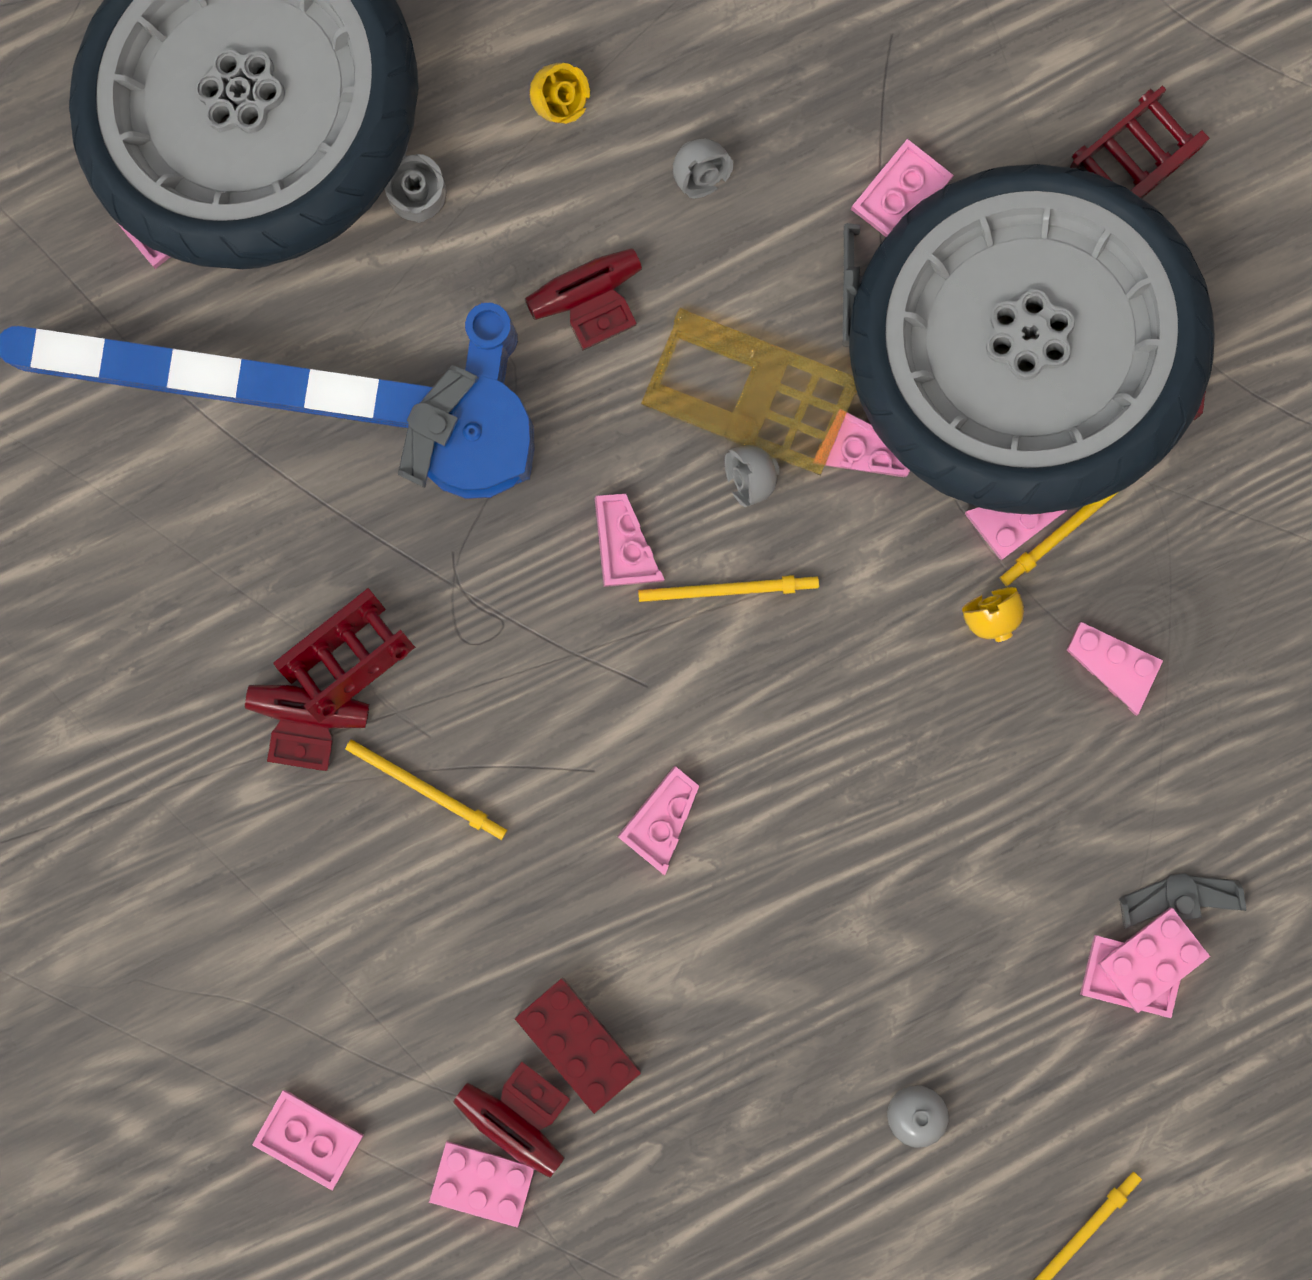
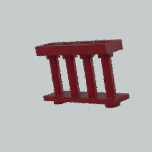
(1166, 163)
(331, 635)

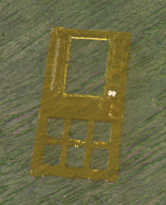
(762, 384)

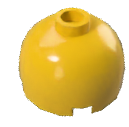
(559, 92)
(995, 615)

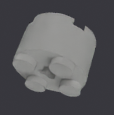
(421, 203)

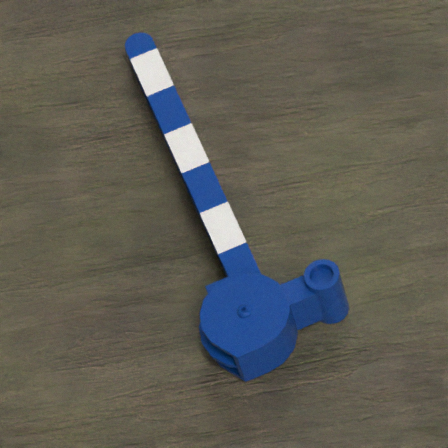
(482, 458)

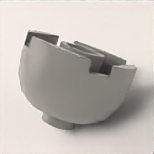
(701, 166)
(752, 472)
(917, 1116)

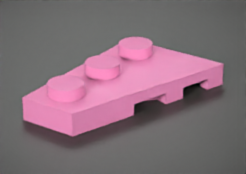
(862, 450)
(1007, 530)
(623, 548)
(1116, 664)
(658, 822)

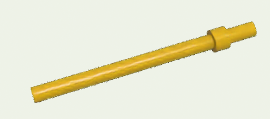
(1027, 561)
(787, 584)
(477, 819)
(1115, 1199)

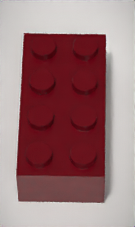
(578, 1045)

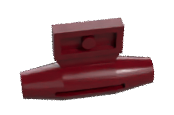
(590, 297)
(298, 736)
(516, 1120)

